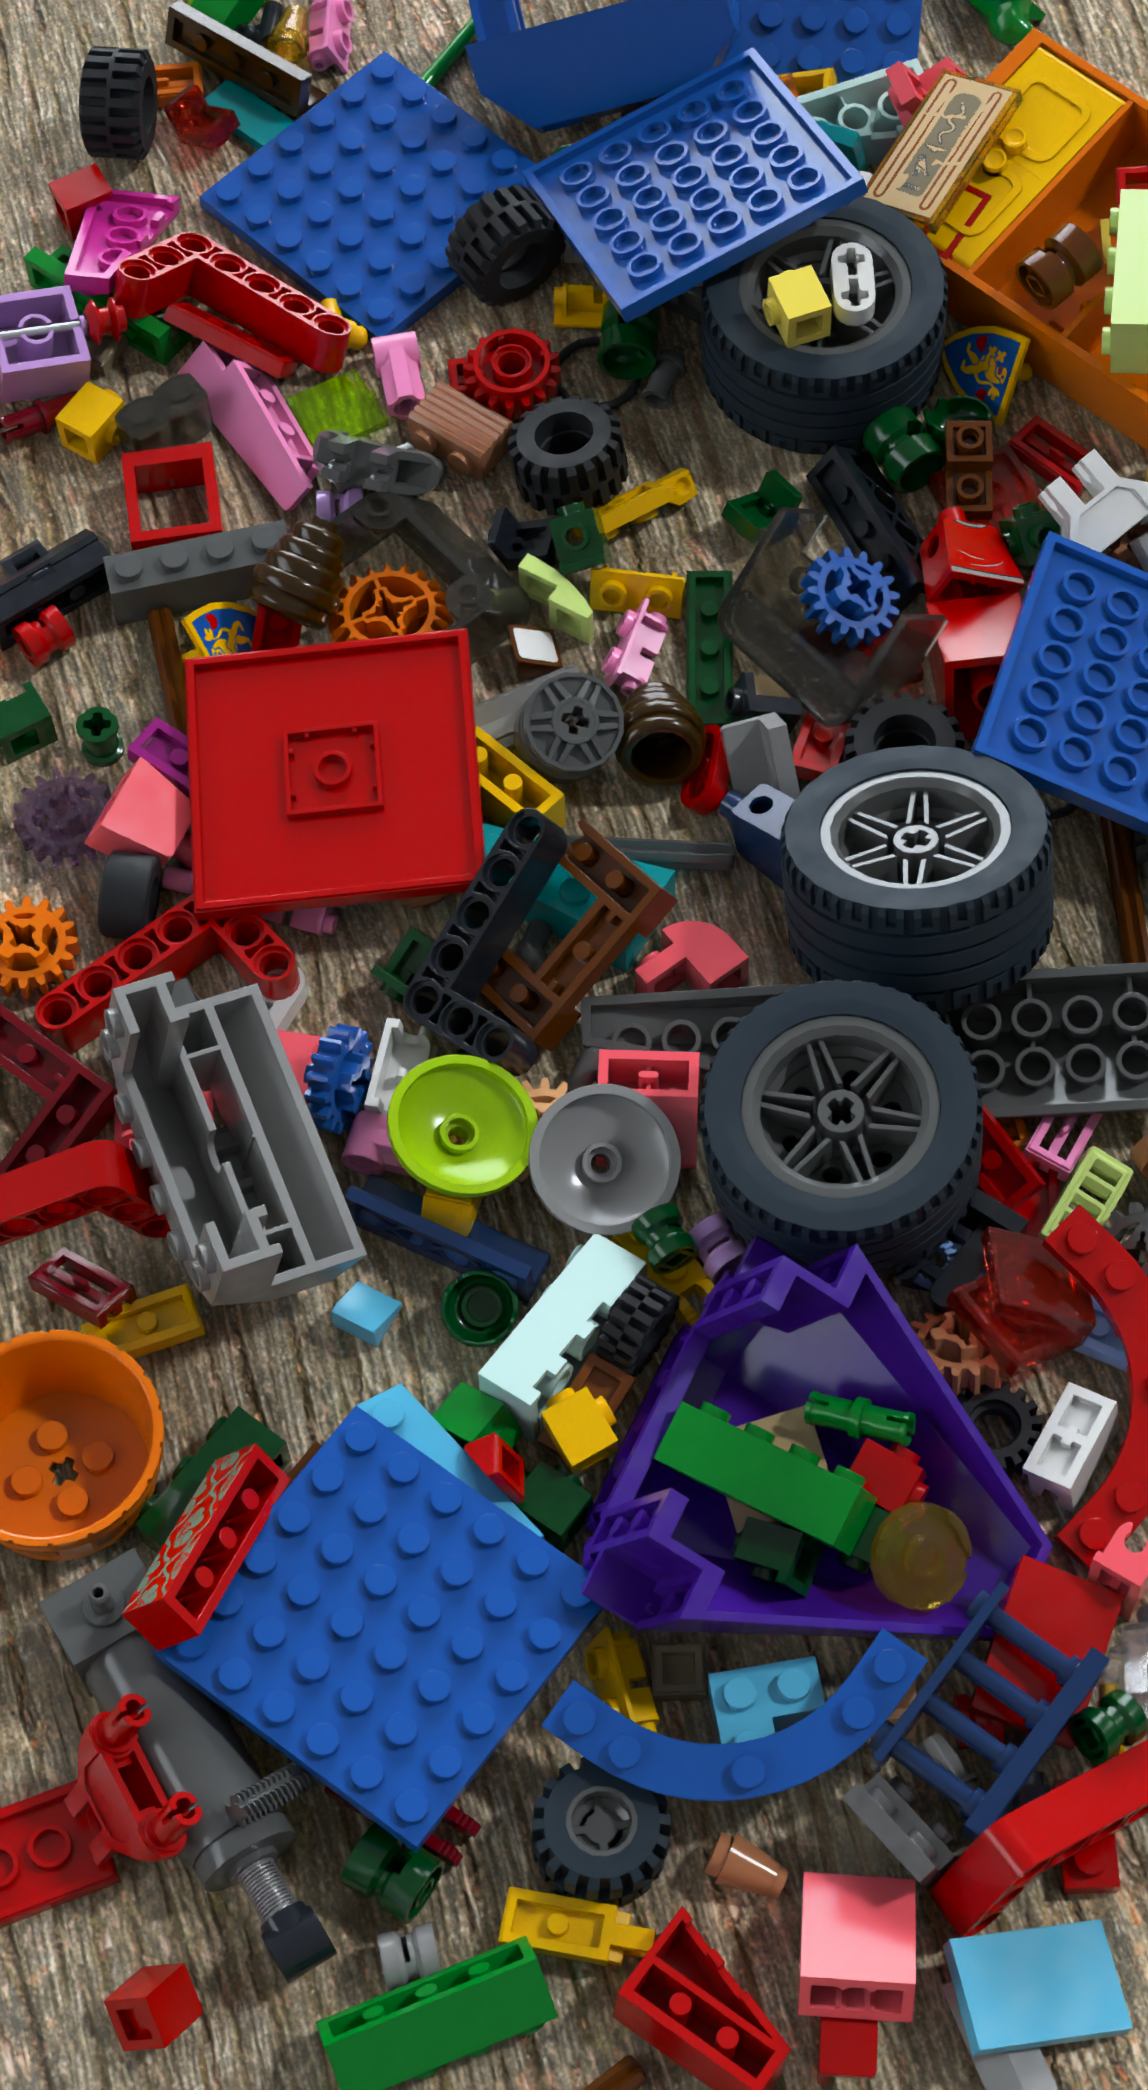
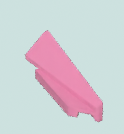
(255, 422)

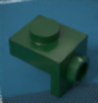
(755, 511)
(403, 963)

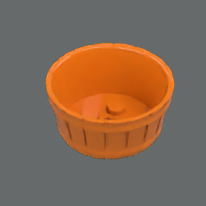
(80, 1403)

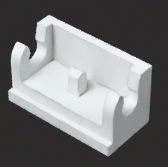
(395, 1058)
(1072, 1445)

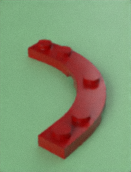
(1122, 1293)

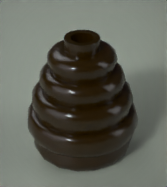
(302, 574)
(660, 736)

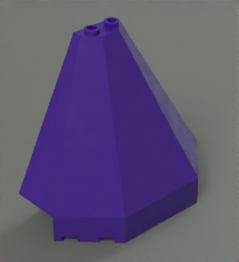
(757, 1352)

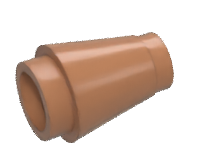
(744, 1866)

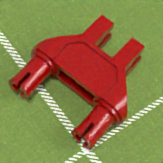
(125, 1791)

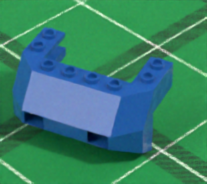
(597, 58)

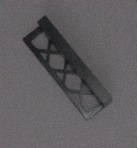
(870, 518)

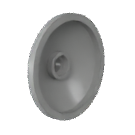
(622, 1130)

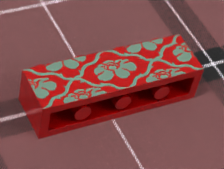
(206, 1548)

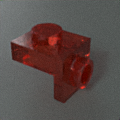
(197, 121)

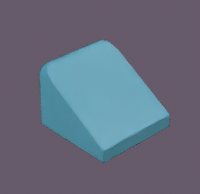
(365, 1313)

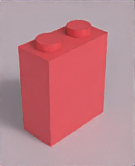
(857, 1947)

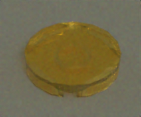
(920, 1555)

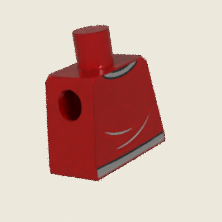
(966, 560)

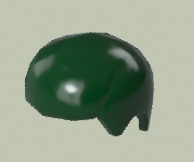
(955, 409)
(479, 1308)

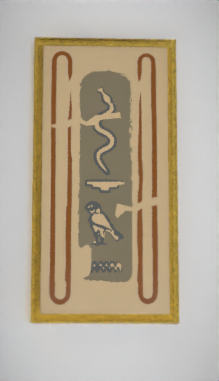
(943, 147)

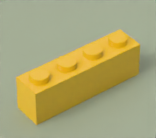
(512, 785)

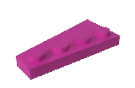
(114, 232)

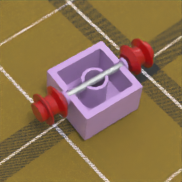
(45, 341)

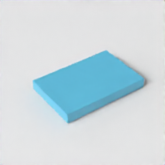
(1037, 1987)

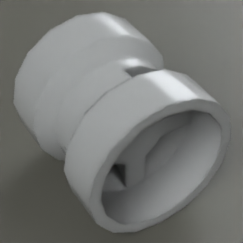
(422, 1953)

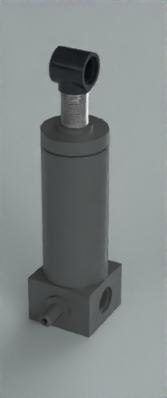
(189, 1751)

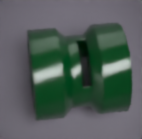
(666, 1241)
(1112, 1723)

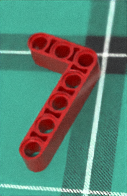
(236, 289)
(160, 953)
(74, 1184)
(1040, 1837)

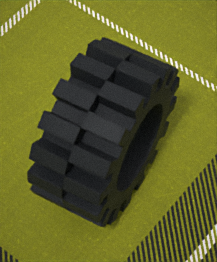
(637, 1325)
(1017, 1412)

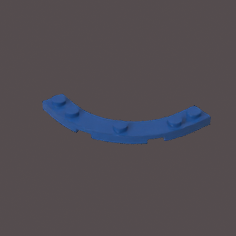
(746, 1767)

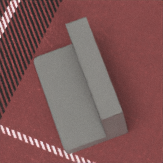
(759, 754)

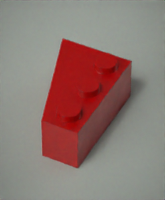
(699, 2014)

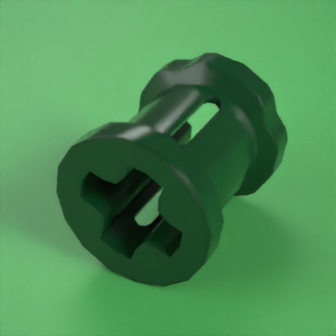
(100, 736)

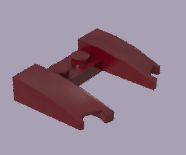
(76, 1097)

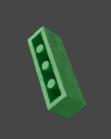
(767, 1478)
(438, 2019)

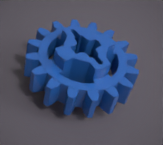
(849, 597)
(338, 1077)

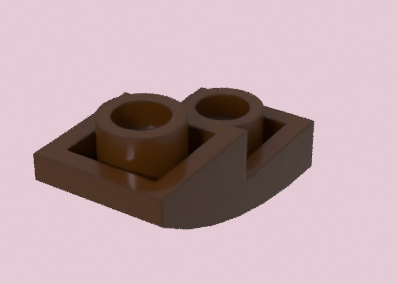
(969, 468)

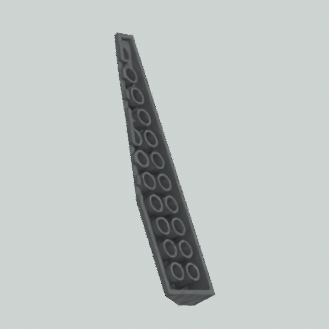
(1040, 1049)

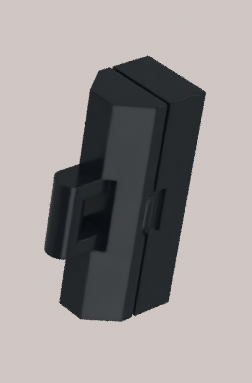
(58, 577)

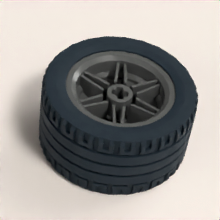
(839, 383)
(919, 874)
(896, 1057)

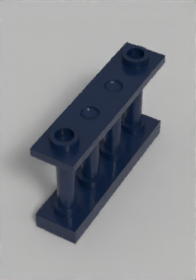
(1043, 1719)

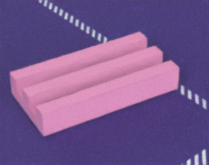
(1049, 1157)

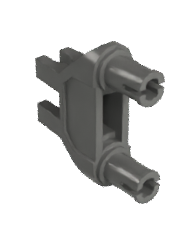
(376, 464)

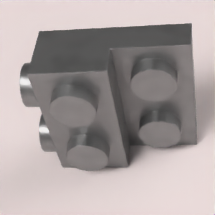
(889, 1815)

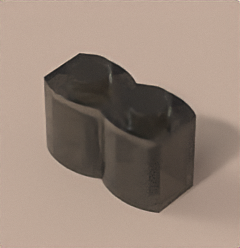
(169, 418)

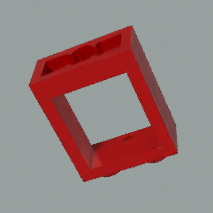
(169, 470)

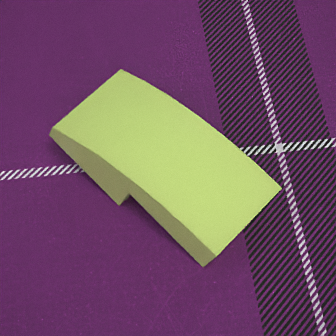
(566, 605)

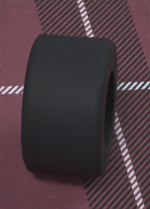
(128, 893)

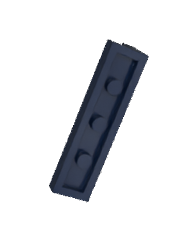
(396, 1216)

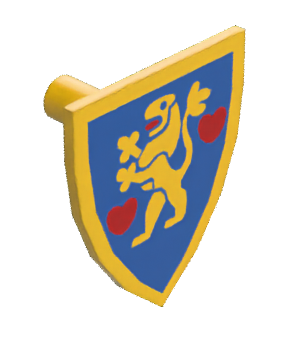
(987, 365)
(219, 630)

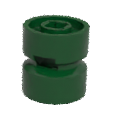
(628, 348)
(903, 448)
(373, 1872)

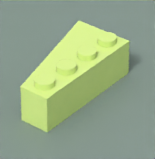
(1128, 298)

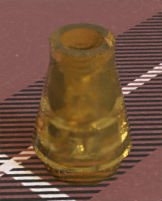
(291, 34)

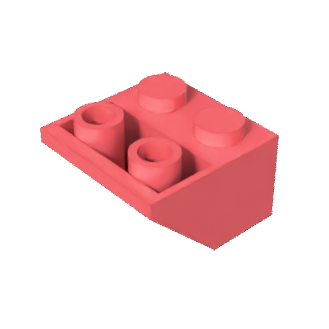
(668, 1081)

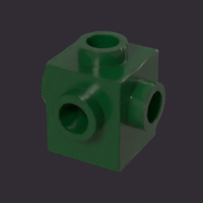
(1026, 531)

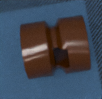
(1066, 261)

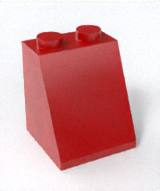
(970, 653)

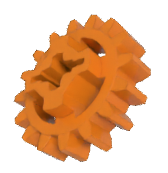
(35, 929)

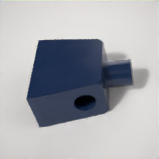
(758, 826)

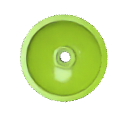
(465, 1100)

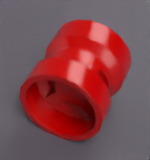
(44, 636)

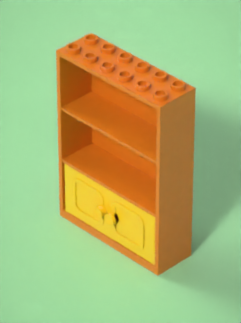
(1044, 172)

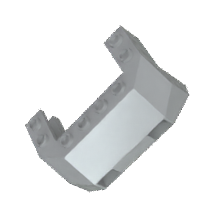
(235, 1178)

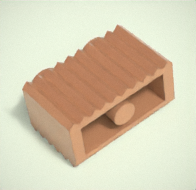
(459, 431)

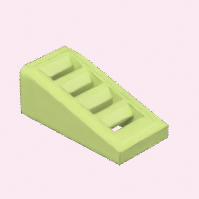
(1098, 1174)

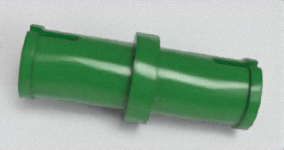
(860, 1418)

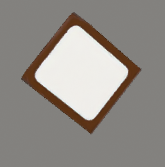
(533, 651)

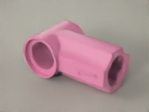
(398, 366)
(369, 1146)

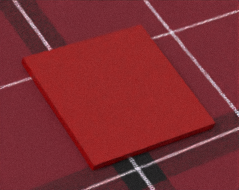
(333, 774)

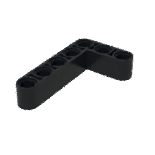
(483, 945)

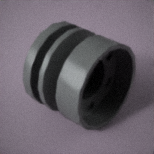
(545, 739)

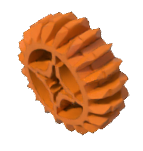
(389, 606)

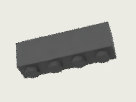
(188, 571)

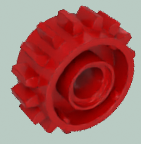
(518, 353)

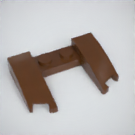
(626, 905)

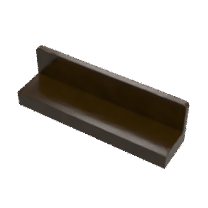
(241, 60)

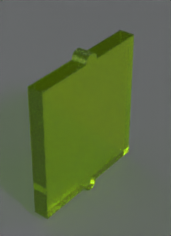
(338, 404)

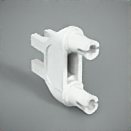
(1112, 512)

